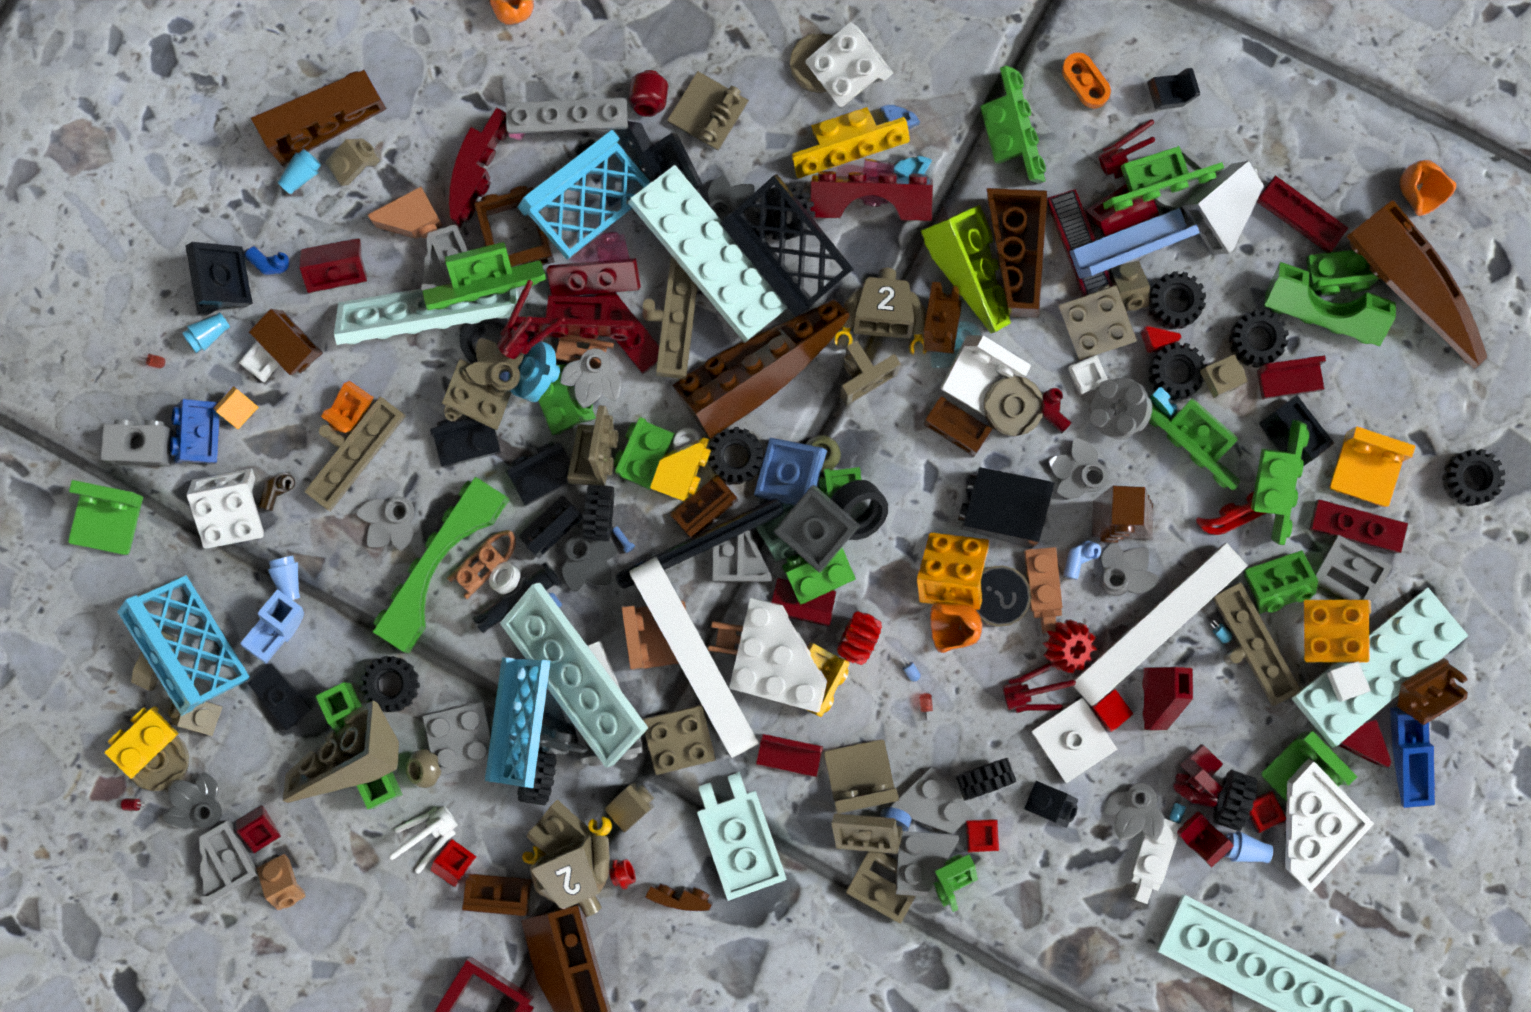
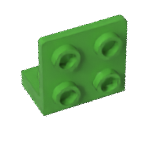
(104, 517)
(1304, 747)

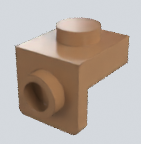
(279, 883)

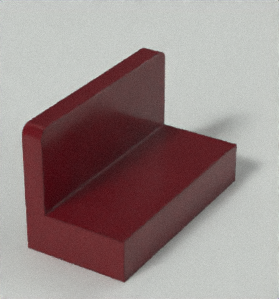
(1114, 221)
(332, 265)
(1291, 377)
(814, 611)
(789, 755)

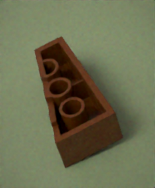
(318, 116)
(1122, 515)

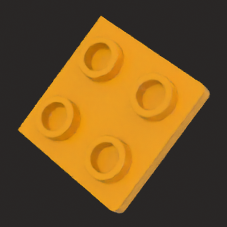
(1369, 466)
(952, 570)
(1337, 631)

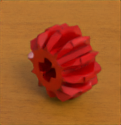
(859, 638)
(1069, 646)

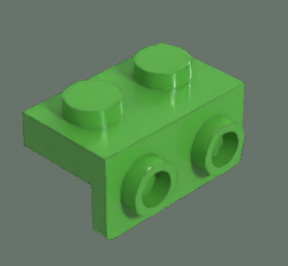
(562, 407)
(809, 583)
(955, 875)

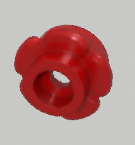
(622, 873)

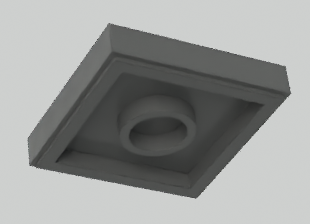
(816, 528)

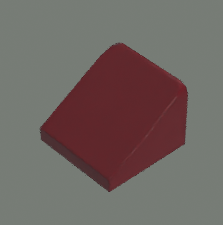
(257, 829)

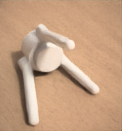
(440, 823)

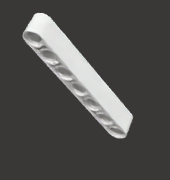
(1159, 624)
(693, 657)

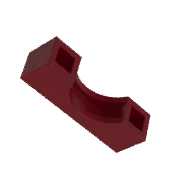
(909, 195)

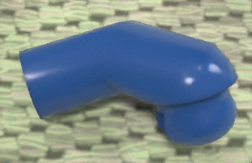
(267, 265)

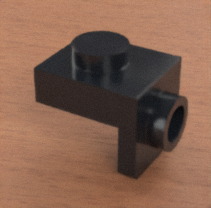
(1173, 90)
(1052, 804)

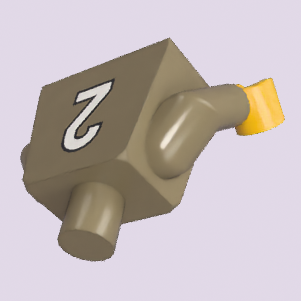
(885, 309)
(574, 871)

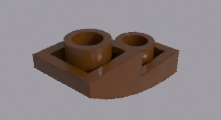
(689, 901)

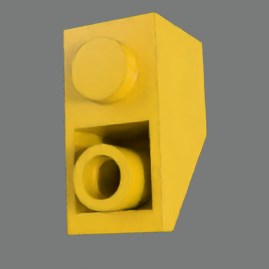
(679, 468)

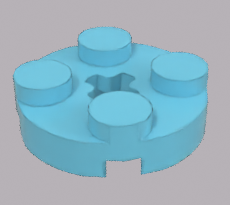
(536, 372)

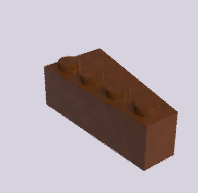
(1019, 237)

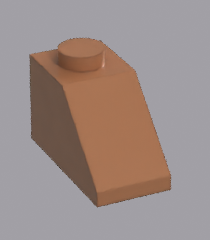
(408, 215)

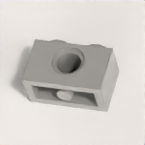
(118, 441)

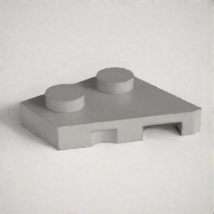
(738, 560)
(919, 859)

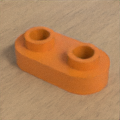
(1089, 80)

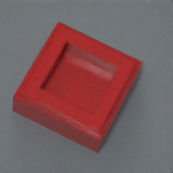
(1266, 812)
(982, 835)

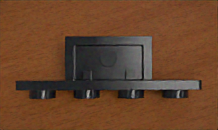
(662, 155)

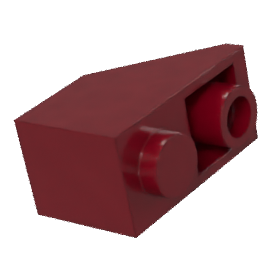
(1165, 695)

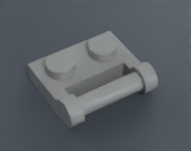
(1354, 564)

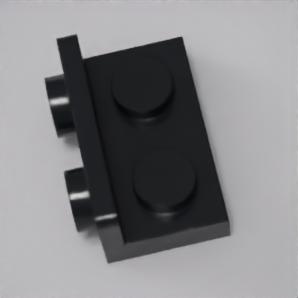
(1278, 427)
(464, 441)
(540, 473)
(550, 526)

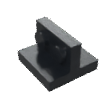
(218, 276)

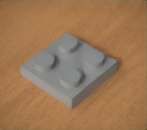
(459, 737)

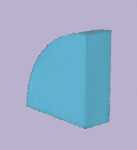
(911, 166)
(1160, 400)

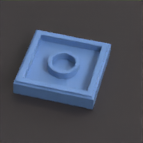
(789, 470)

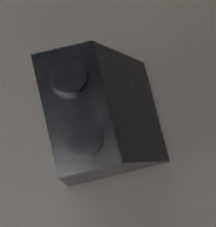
(1006, 506)

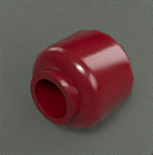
(648, 93)

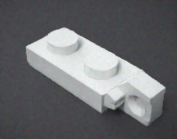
(1153, 860)

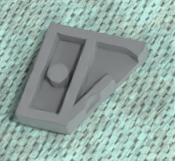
(440, 244)
(934, 803)
(223, 863)

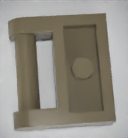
(878, 891)

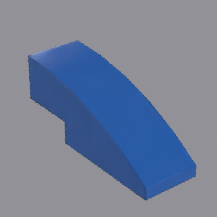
(1412, 759)

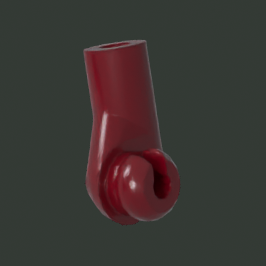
(1051, 409)
(1183, 788)

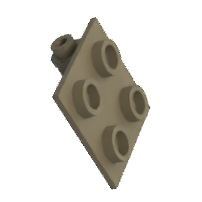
(708, 110)
(1097, 322)
(476, 401)
(679, 739)

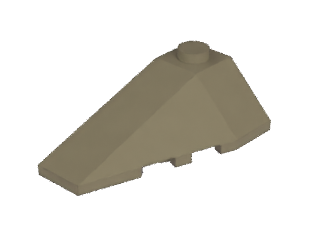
(351, 757)

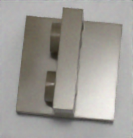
(865, 375)

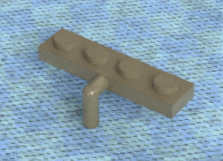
(676, 322)
(353, 452)
(1255, 645)

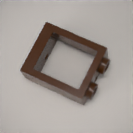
(495, 204)

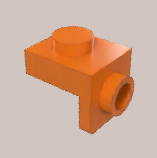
(348, 408)

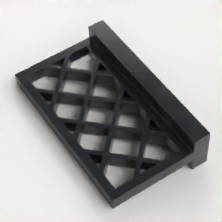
(764, 256)

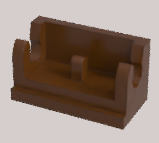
(942, 320)
(285, 341)
(957, 426)
(704, 507)
(1432, 692)
(497, 894)

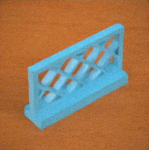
(567, 178)
(159, 652)
(515, 723)

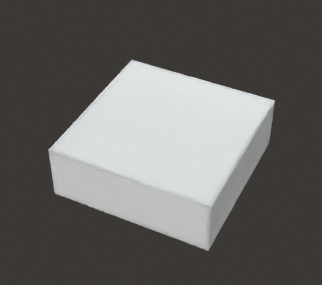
(259, 362)
(1087, 374)
(1348, 681)

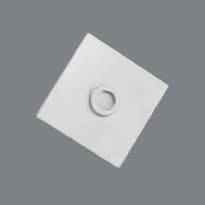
(1073, 740)

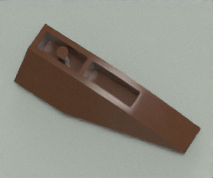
(1419, 277)
(756, 370)
(566, 961)

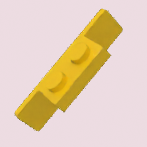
(847, 140)

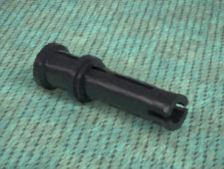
(501, 608)

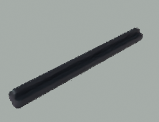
(709, 538)

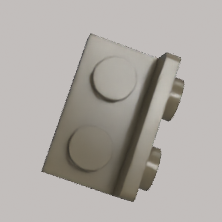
(557, 829)
(866, 833)

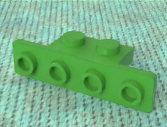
(1010, 127)
(1157, 173)
(481, 274)
(1201, 436)
(1277, 481)

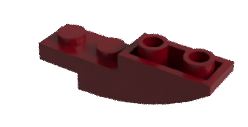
(468, 176)

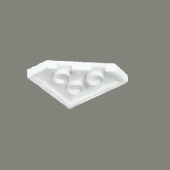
(775, 660)
(1319, 825)

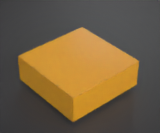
(235, 407)

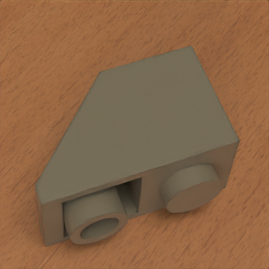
(630, 806)

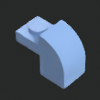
(277, 625)

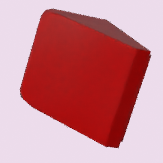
(1157, 338)
(1112, 711)
(452, 862)

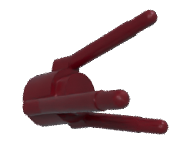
(1113, 157)
(514, 338)
(1018, 695)

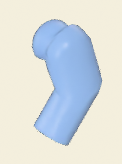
(1078, 555)

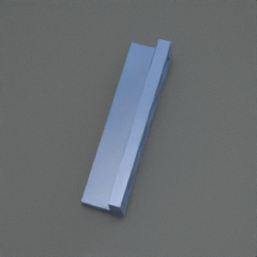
(1131, 243)

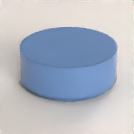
(902, 818)

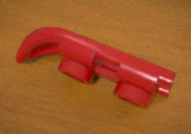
(1230, 517)

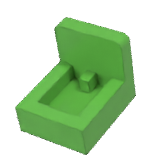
(837, 478)

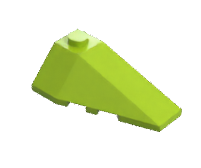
(964, 256)

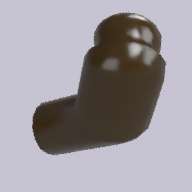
(275, 487)

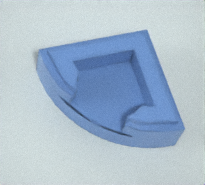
(892, 112)

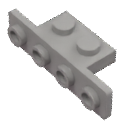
(566, 115)

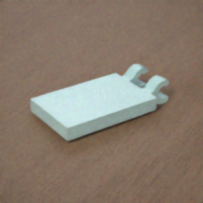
(739, 840)

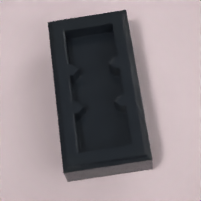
(279, 696)

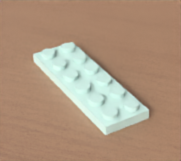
(707, 253)
(407, 313)
(1398, 650)
(574, 676)

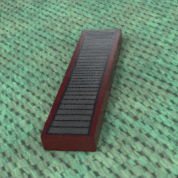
(1074, 233)

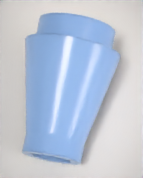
(285, 576)
(1248, 849)

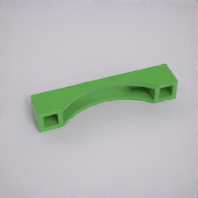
(405, 617)

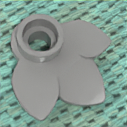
(592, 382)
(1074, 468)
(385, 525)
(1129, 567)
(1135, 817)

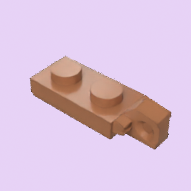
(1044, 586)

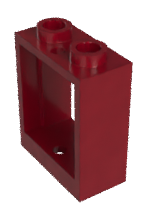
(473, 967)

